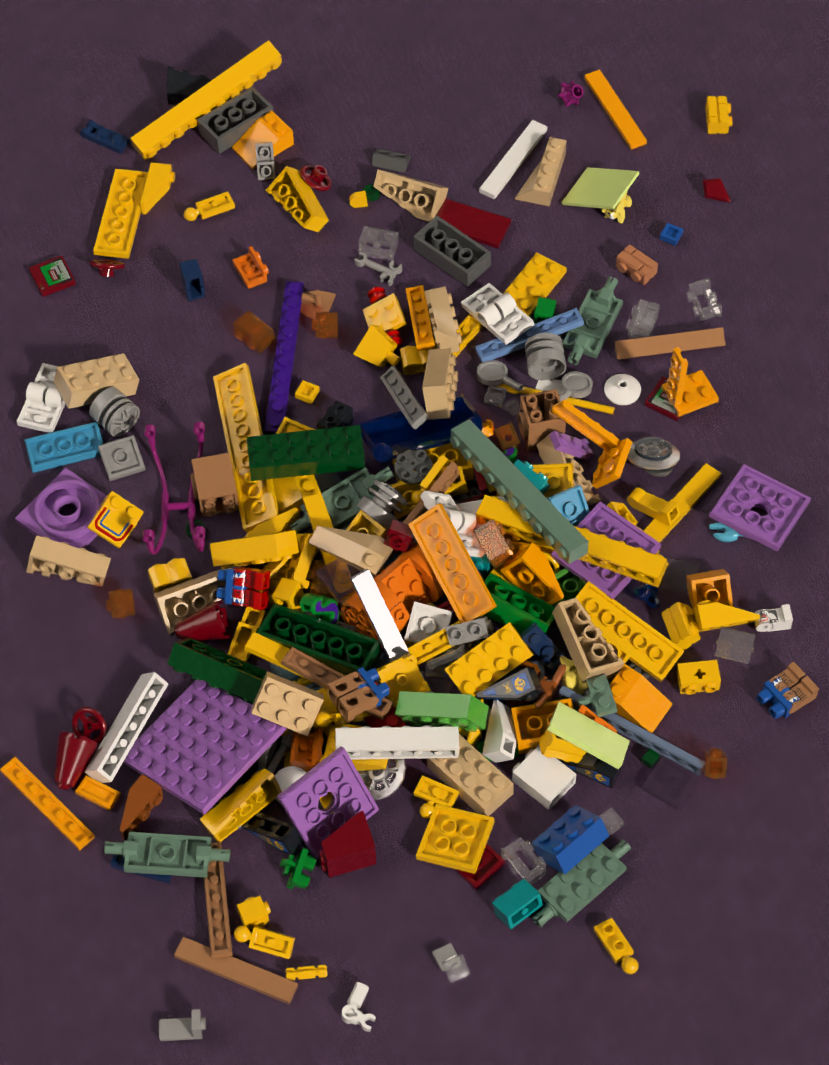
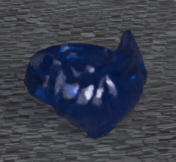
(645, 591)

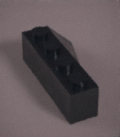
(182, 85)

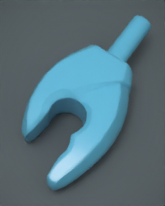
(729, 534)

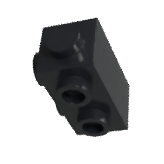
(336, 416)

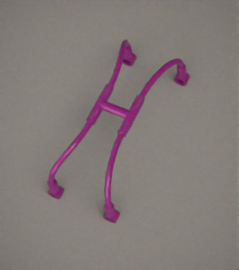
(198, 533)

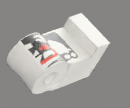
(774, 619)

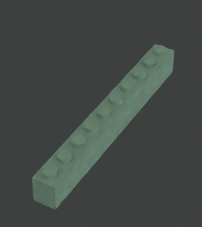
(519, 492)

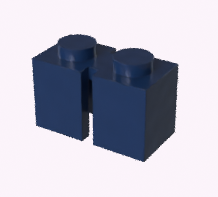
(192, 279)

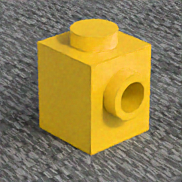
(254, 912)

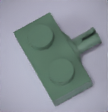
(599, 696)

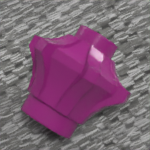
(570, 93)

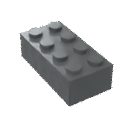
(232, 119)
(452, 251)

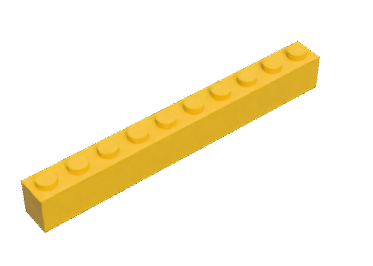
(209, 97)
(602, 551)

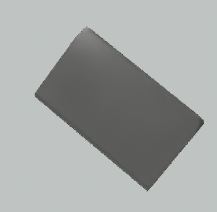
(390, 160)

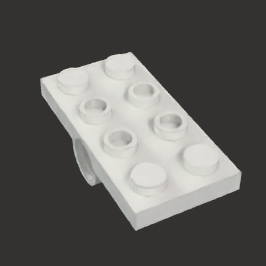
(497, 313)
(42, 402)
(462, 521)

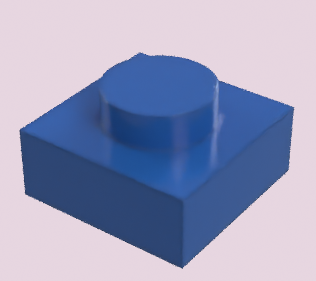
(671, 234)

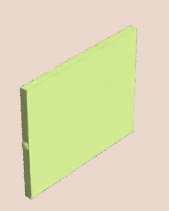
(600, 188)

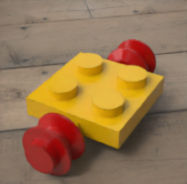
(385, 313)

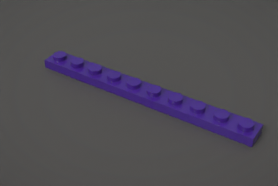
(284, 356)

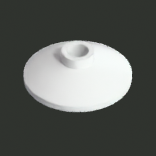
(622, 395)

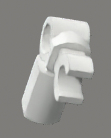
(351, 1014)

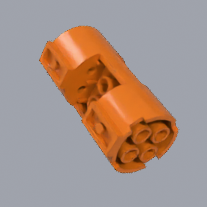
(400, 585)

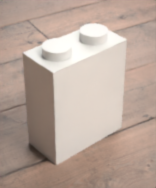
(543, 777)

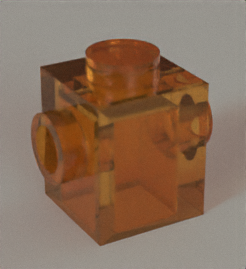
(507, 430)
(121, 603)
(715, 763)

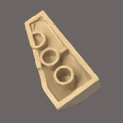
(416, 196)
(353, 548)

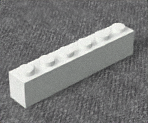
(126, 727)
(399, 742)

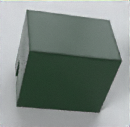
(650, 758)

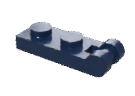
(104, 137)
(542, 646)

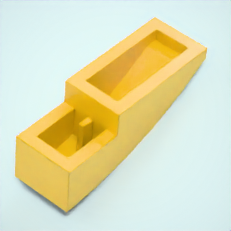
(250, 623)

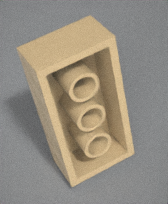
(85, 380)
(440, 383)
(474, 777)

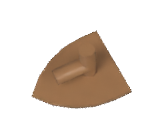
(315, 302)

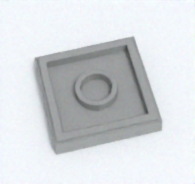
(121, 458)

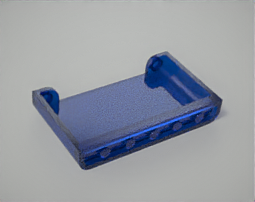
(393, 434)

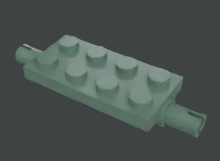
(599, 314)
(344, 497)
(167, 854)
(572, 891)

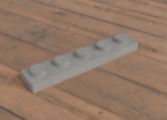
(404, 397)

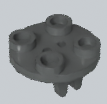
(404, 466)

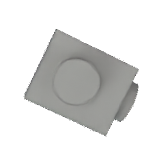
(469, 631)
(182, 1028)

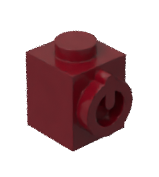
(399, 536)

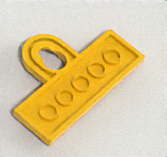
(629, 634)

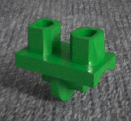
(302, 861)

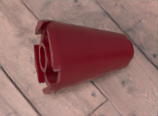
(206, 624)
(72, 758)

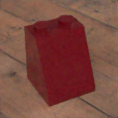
(348, 847)

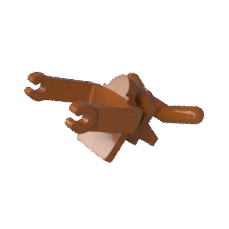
(548, 686)

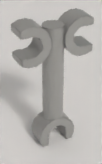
(387, 273)

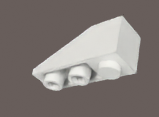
(500, 736)

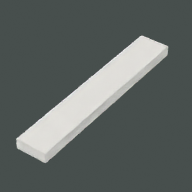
(513, 159)

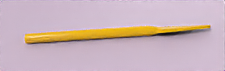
(576, 402)

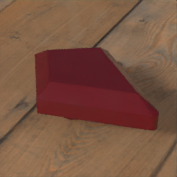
(715, 190)

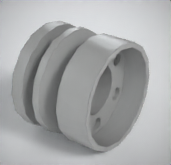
(545, 356)
(114, 412)
(382, 503)

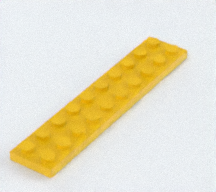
(241, 420)

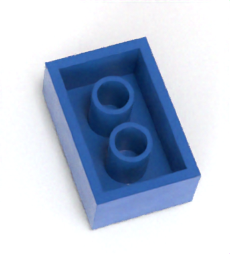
(570, 839)

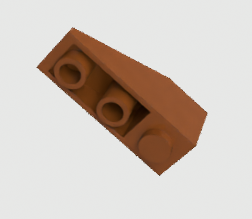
(140, 801)

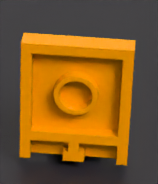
(687, 391)
(615, 450)

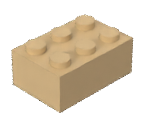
(287, 703)

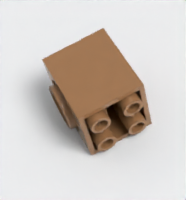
(537, 418)
(214, 484)

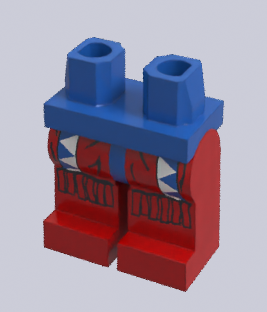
(244, 587)

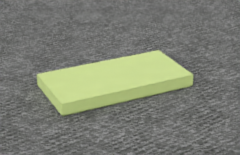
(588, 735)

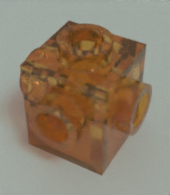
(326, 325)

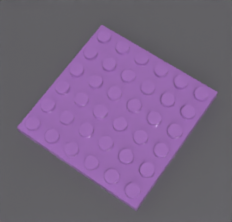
(202, 745)

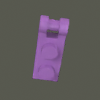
(571, 445)

